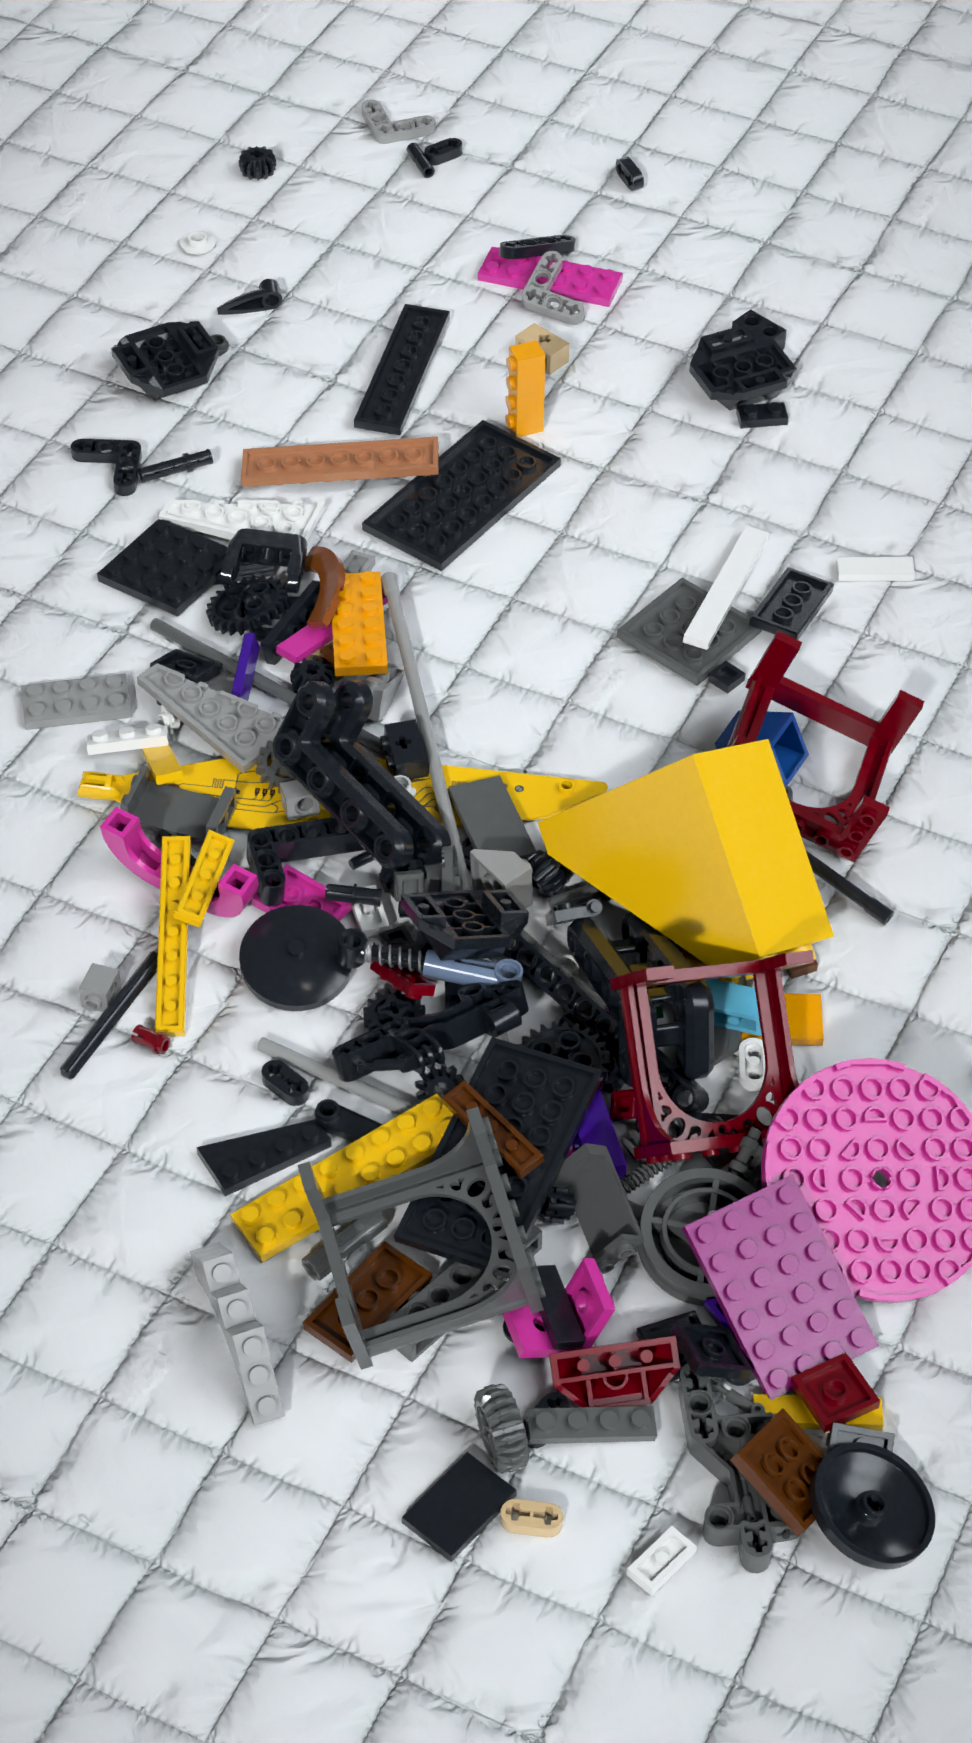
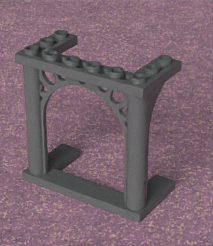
(469, 1161)

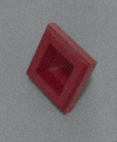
(623, 1105)

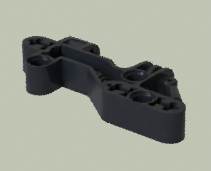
(420, 1040)

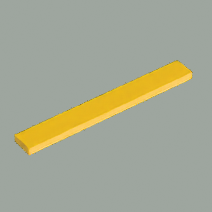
(172, 938)

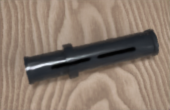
(202, 458)

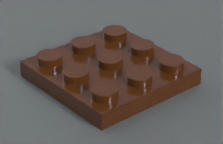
(780, 1468)

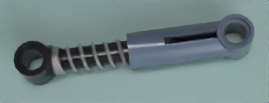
(356, 949)

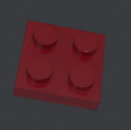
(835, 1392)

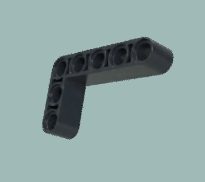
(290, 842)

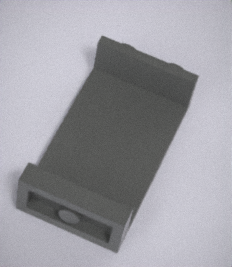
(177, 809)
(600, 1205)

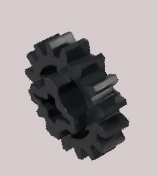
(390, 1007)

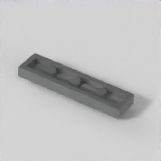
(590, 1424)

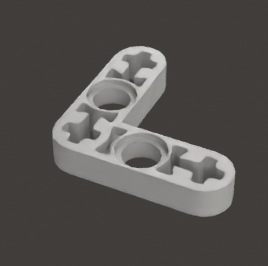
(390, 132)
(543, 293)

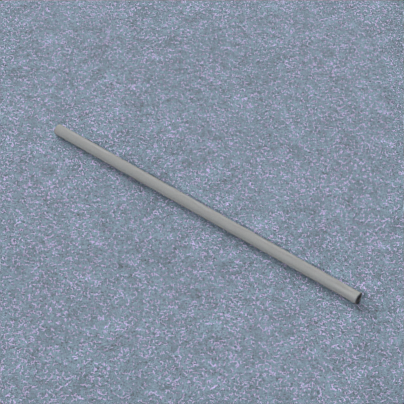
(357, 1087)

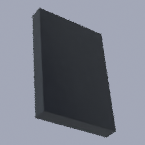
(458, 1506)

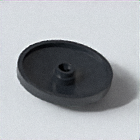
(292, 958)
(872, 1505)

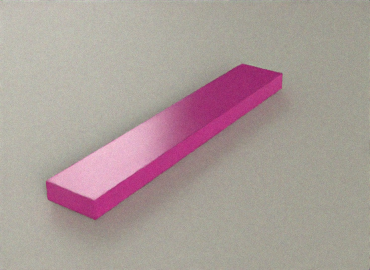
(308, 640)

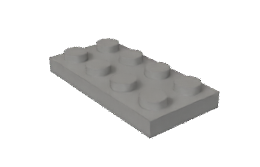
(76, 701)

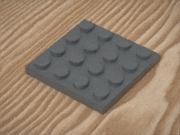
(662, 625)

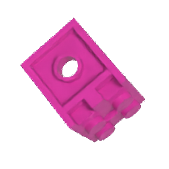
(591, 1306)

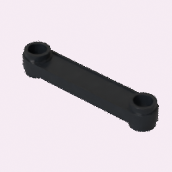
(343, 1121)

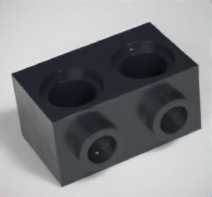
(762, 326)

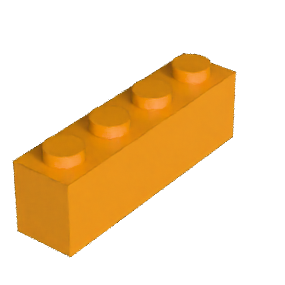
(525, 388)

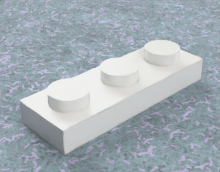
(127, 739)

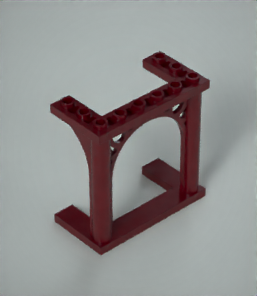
(881, 738)
(779, 1061)

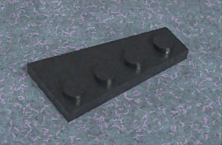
(256, 1156)

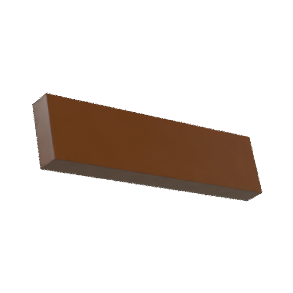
(512, 1145)

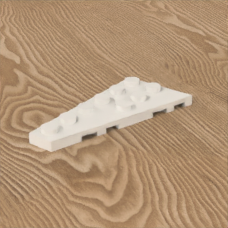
(226, 519)

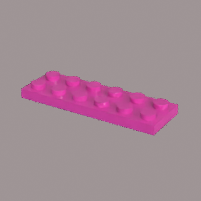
(574, 281)

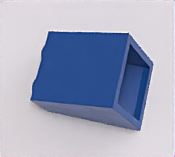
(784, 739)

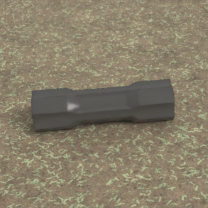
(349, 1240)

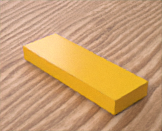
(162, 764)

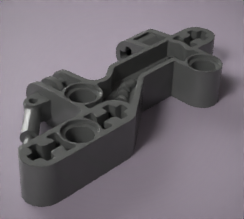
(747, 1515)

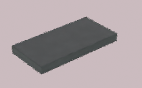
(490, 817)

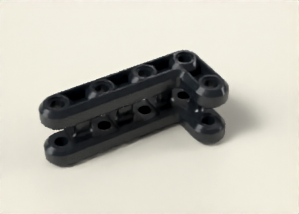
(324, 755)
(689, 1001)

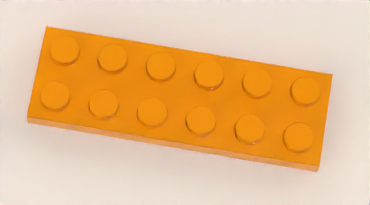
(360, 627)

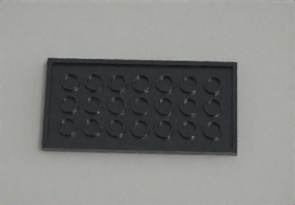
(474, 489)
(546, 1104)

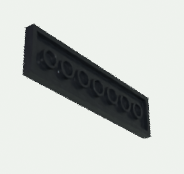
(402, 369)

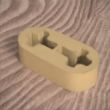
(531, 1518)

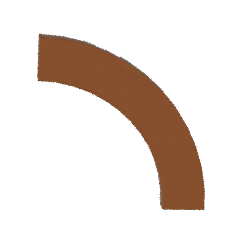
(332, 581)

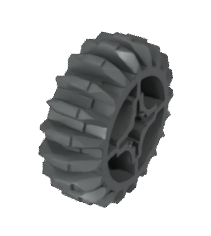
(501, 1428)

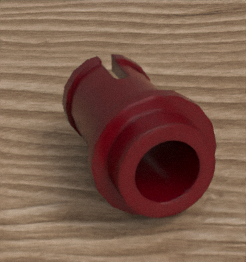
(156, 1041)

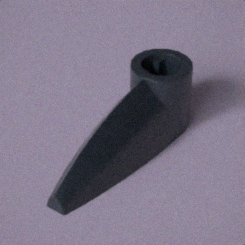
(262, 299)

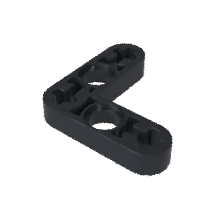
(83, 452)

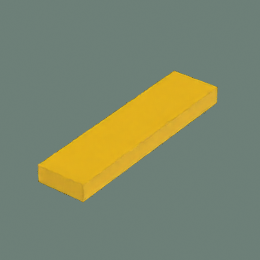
(204, 879)
(800, 1414)

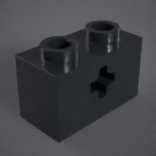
(404, 749)

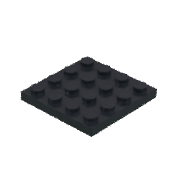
(166, 567)

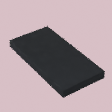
(791, 603)

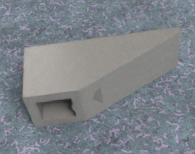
(383, 690)

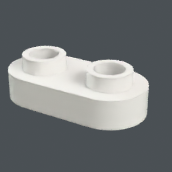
(751, 1068)

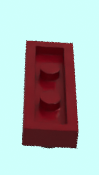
(409, 982)

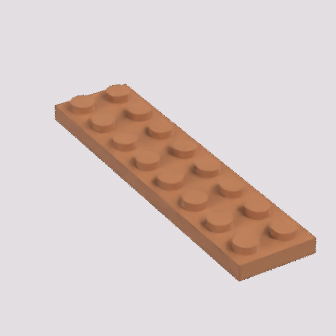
(340, 461)

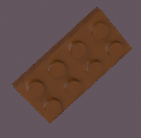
(379, 1287)

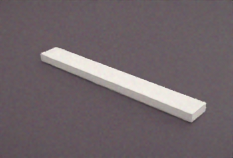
(726, 588)

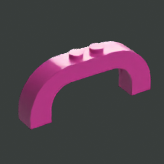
(135, 851)

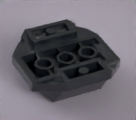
(167, 358)
(741, 367)
(467, 921)

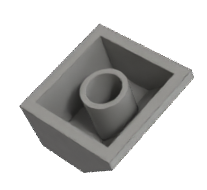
(502, 871)

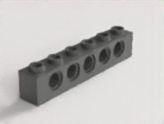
(445, 1288)

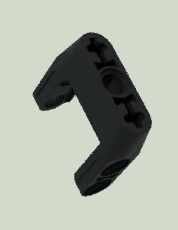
(268, 549)

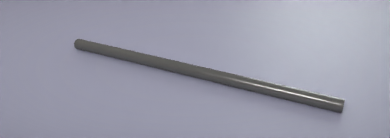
(231, 665)

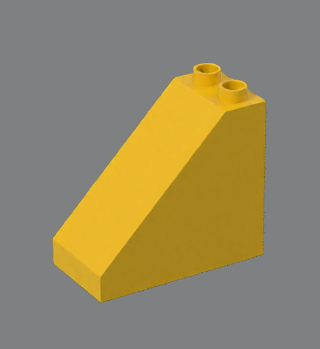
(701, 855)

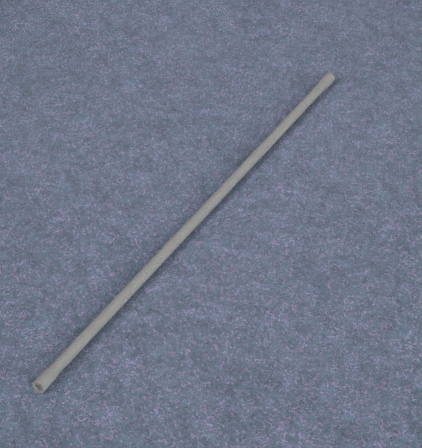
(446, 814)

